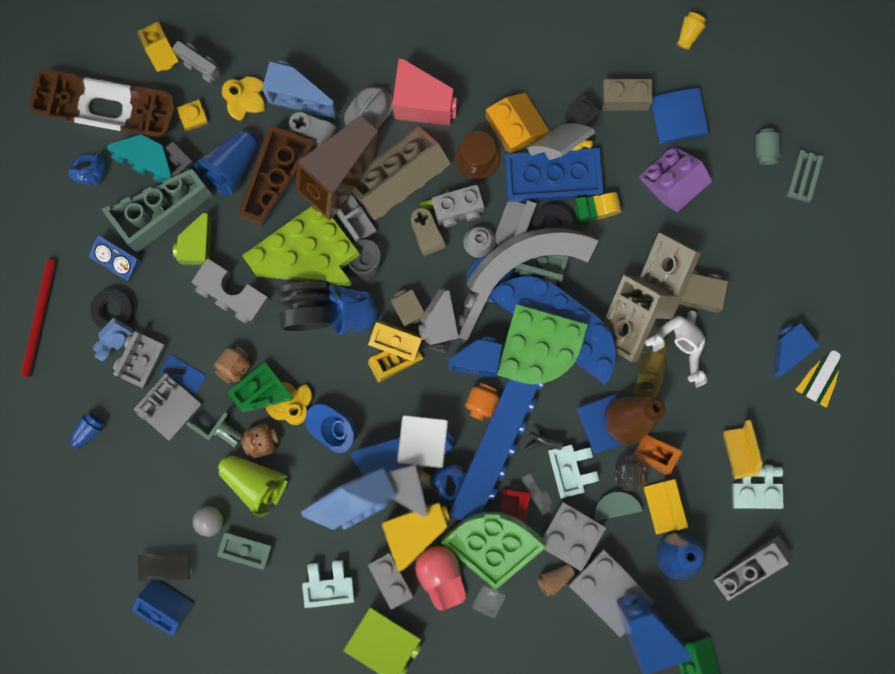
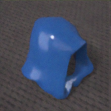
(351, 310)

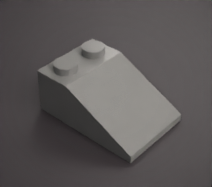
(603, 584)

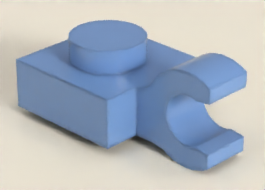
(112, 335)

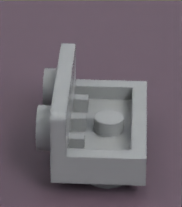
(458, 206)
(138, 359)

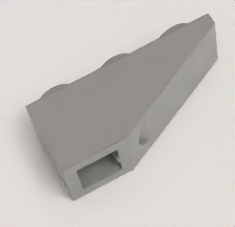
(754, 568)

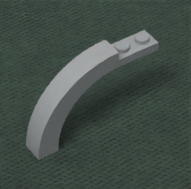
(512, 253)

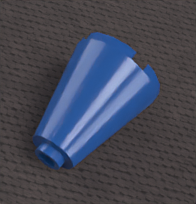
(228, 162)
(672, 555)

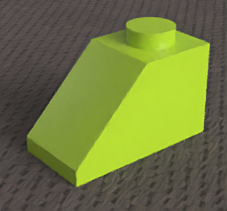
(194, 242)

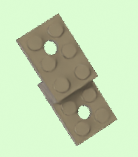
(650, 295)

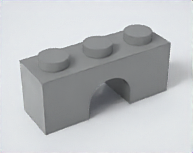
(212, 281)

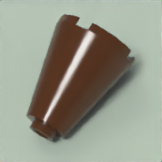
(633, 417)

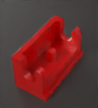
(515, 504)

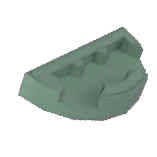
(616, 505)

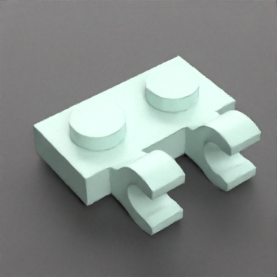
(566, 470)
(328, 591)

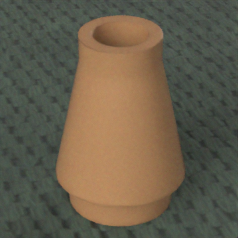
(555, 580)

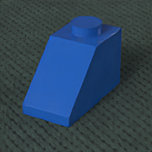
(792, 348)

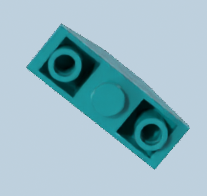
(144, 156)

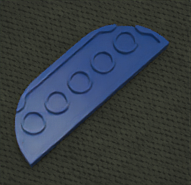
(598, 347)

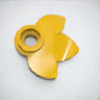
(246, 99)
(301, 400)

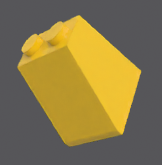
(413, 533)

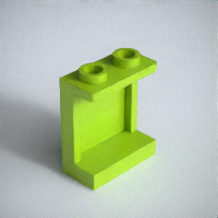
(382, 644)

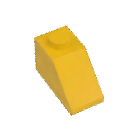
(158, 47)

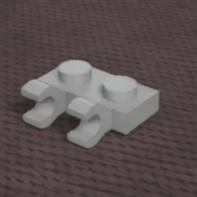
(195, 61)

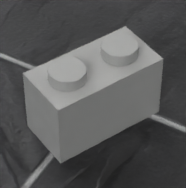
(390, 581)

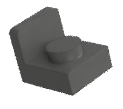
(178, 159)

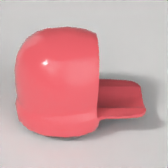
(440, 576)

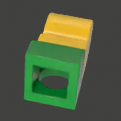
(597, 207)

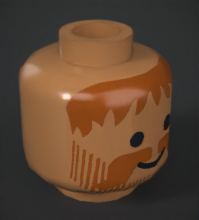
(232, 364)
(259, 441)

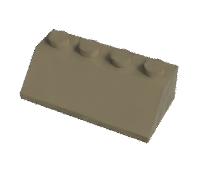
(399, 172)

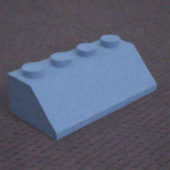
(352, 502)

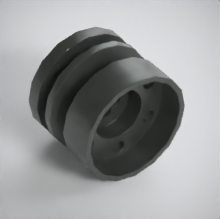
(304, 302)

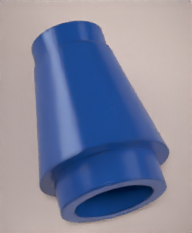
(86, 429)

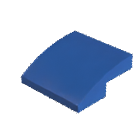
(680, 115)
(595, 424)

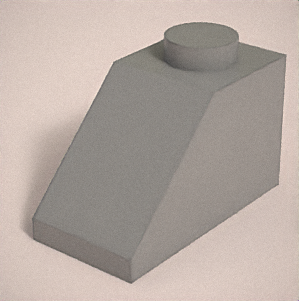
(438, 319)
(408, 489)

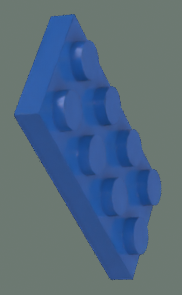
(565, 177)

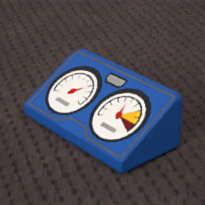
(114, 258)

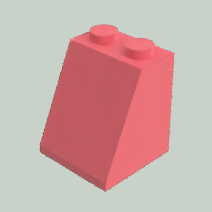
(422, 97)

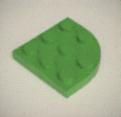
(540, 346)
(494, 545)

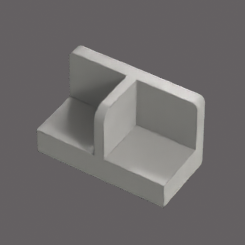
(355, 220)

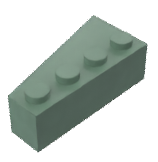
(157, 209)

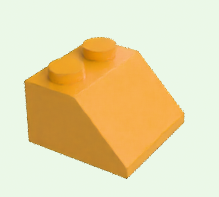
(516, 122)

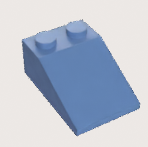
(292, 90)

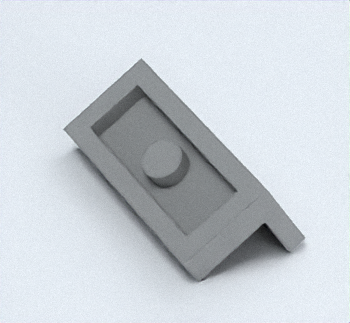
(514, 221)

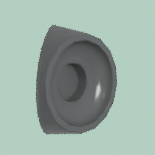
(368, 261)

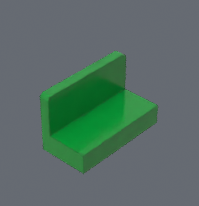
(702, 660)

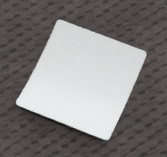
(422, 441)

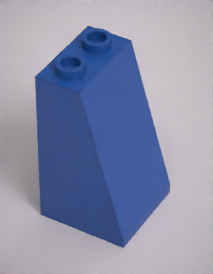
(386, 456)

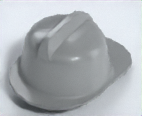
(372, 104)

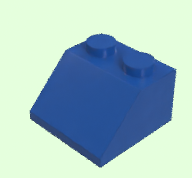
(478, 358)

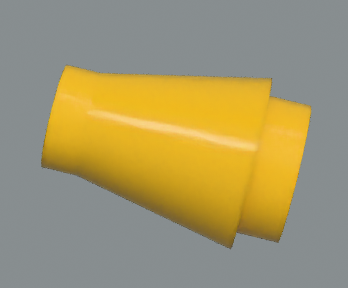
(691, 29)

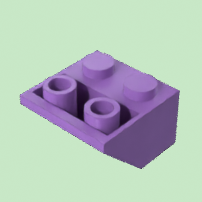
(676, 178)

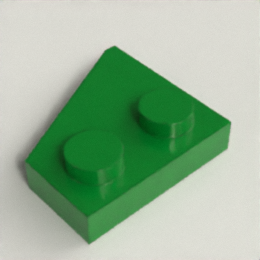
(259, 390)

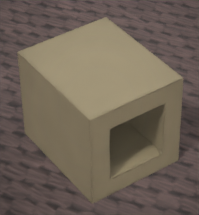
(407, 308)

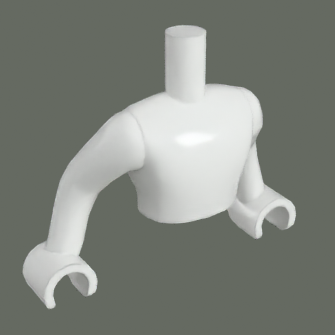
(687, 338)

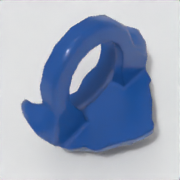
(91, 174)
(439, 480)

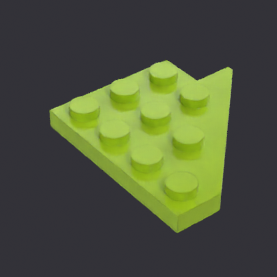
(304, 251)

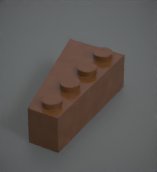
(273, 173)

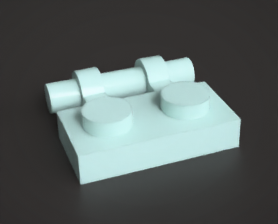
(759, 495)

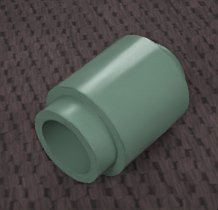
(767, 146)

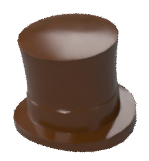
(477, 155)

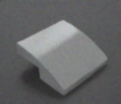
(561, 140)

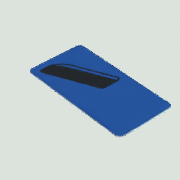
(183, 374)

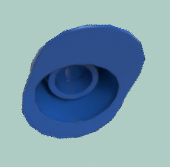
(331, 427)

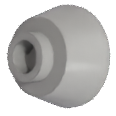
(472, 242)

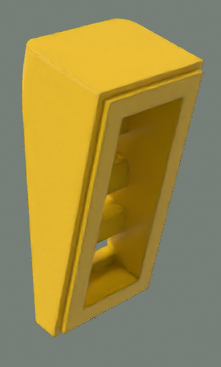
(377, 370)

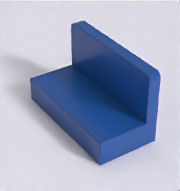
(162, 607)

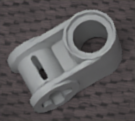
(314, 128)

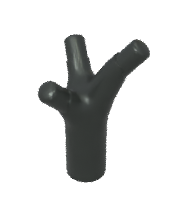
(543, 440)

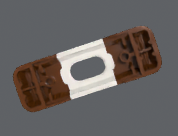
(69, 95)

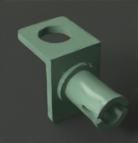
(220, 429)

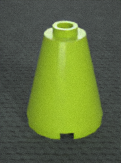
(253, 483)

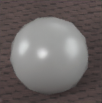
(208, 521)

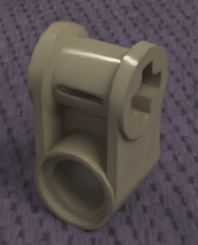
(428, 235)

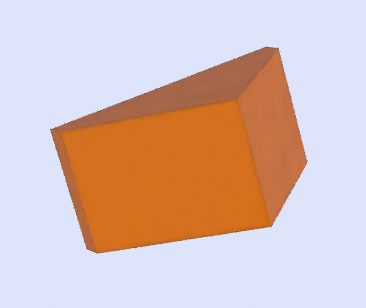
(658, 454)

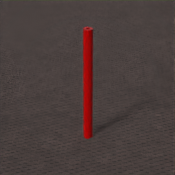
(38, 318)

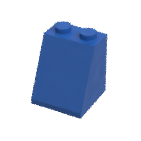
(650, 636)

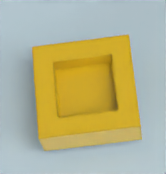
(192, 115)

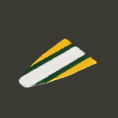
(821, 379)

